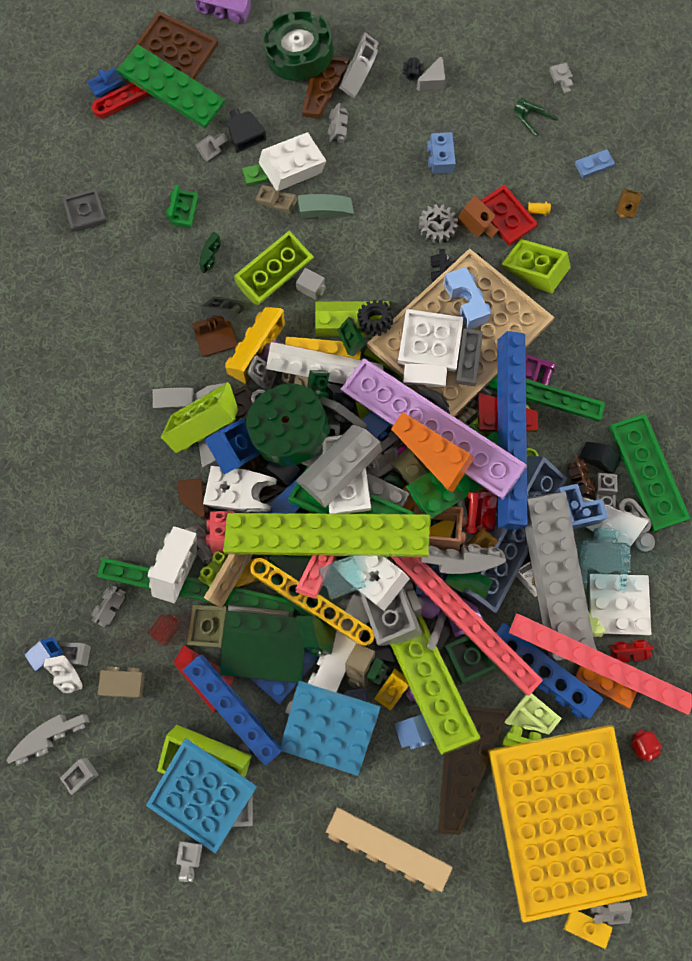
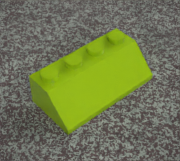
(331, 316)
(201, 418)
(231, 757)

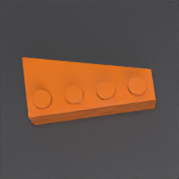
(437, 453)

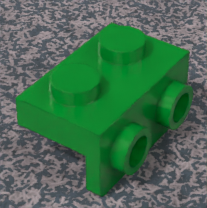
(182, 207)

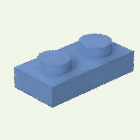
(594, 163)

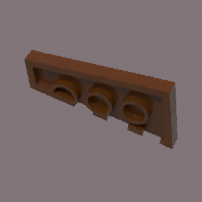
(322, 87)

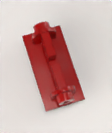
(639, 649)

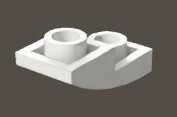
(425, 375)
(64, 674)

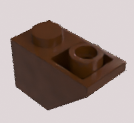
(192, 495)

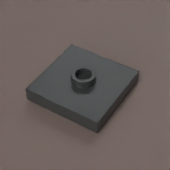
(84, 210)
(341, 413)

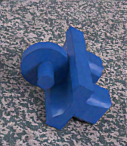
(105, 82)

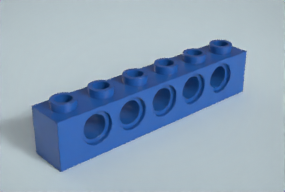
(588, 698)
(233, 709)

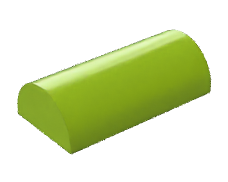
(272, 268)

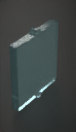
(341, 577)

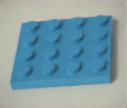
(329, 728)
(201, 795)

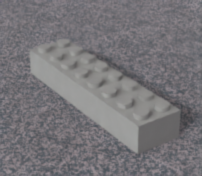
(557, 568)

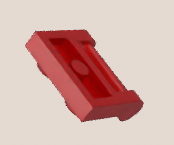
(481, 511)

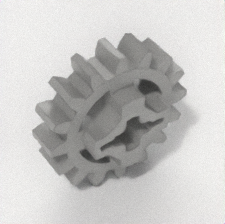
(435, 225)

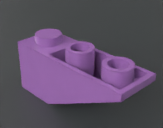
(231, 9)

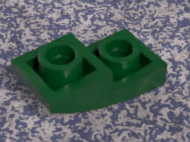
(207, 257)
(318, 382)
(473, 581)
(378, 672)

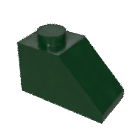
(316, 635)

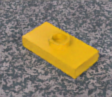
(584, 927)

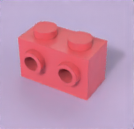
(217, 529)

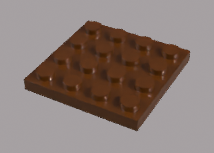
(177, 44)

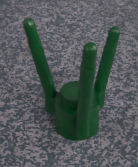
(524, 108)

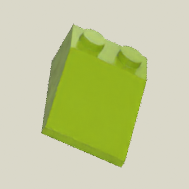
(537, 265)

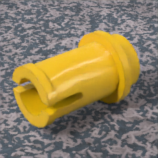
(539, 208)

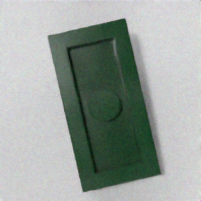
(351, 337)

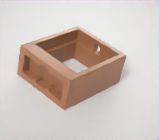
(453, 513)

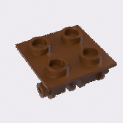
(214, 335)
(581, 468)

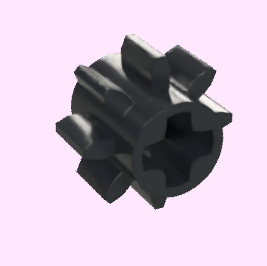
(413, 69)

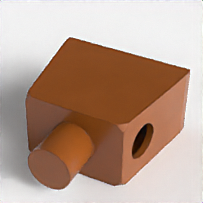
(477, 218)

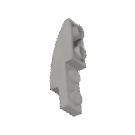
(360, 65)
(470, 560)
(40, 741)

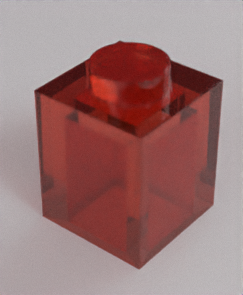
(164, 629)

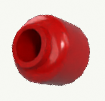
(646, 745)

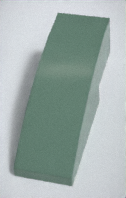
(324, 206)

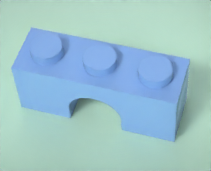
(462, 284)

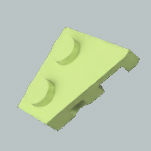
(533, 715)

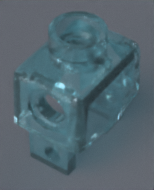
(605, 556)

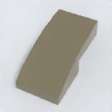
(275, 199)

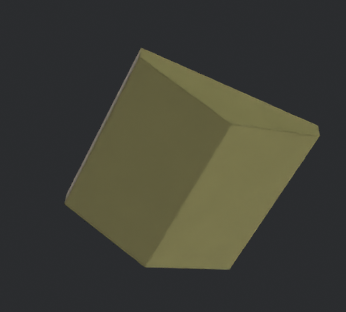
(207, 626)

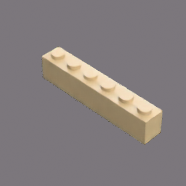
(389, 849)

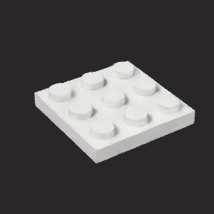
(430, 339)
(620, 611)

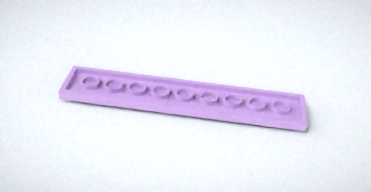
(388, 398)

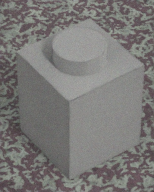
(310, 284)

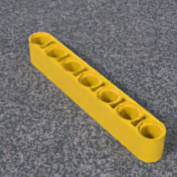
(322, 603)

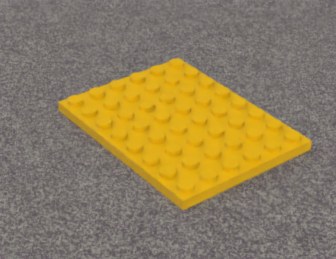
(567, 823)

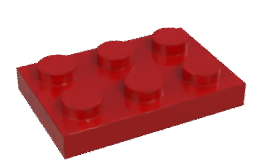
(510, 215)

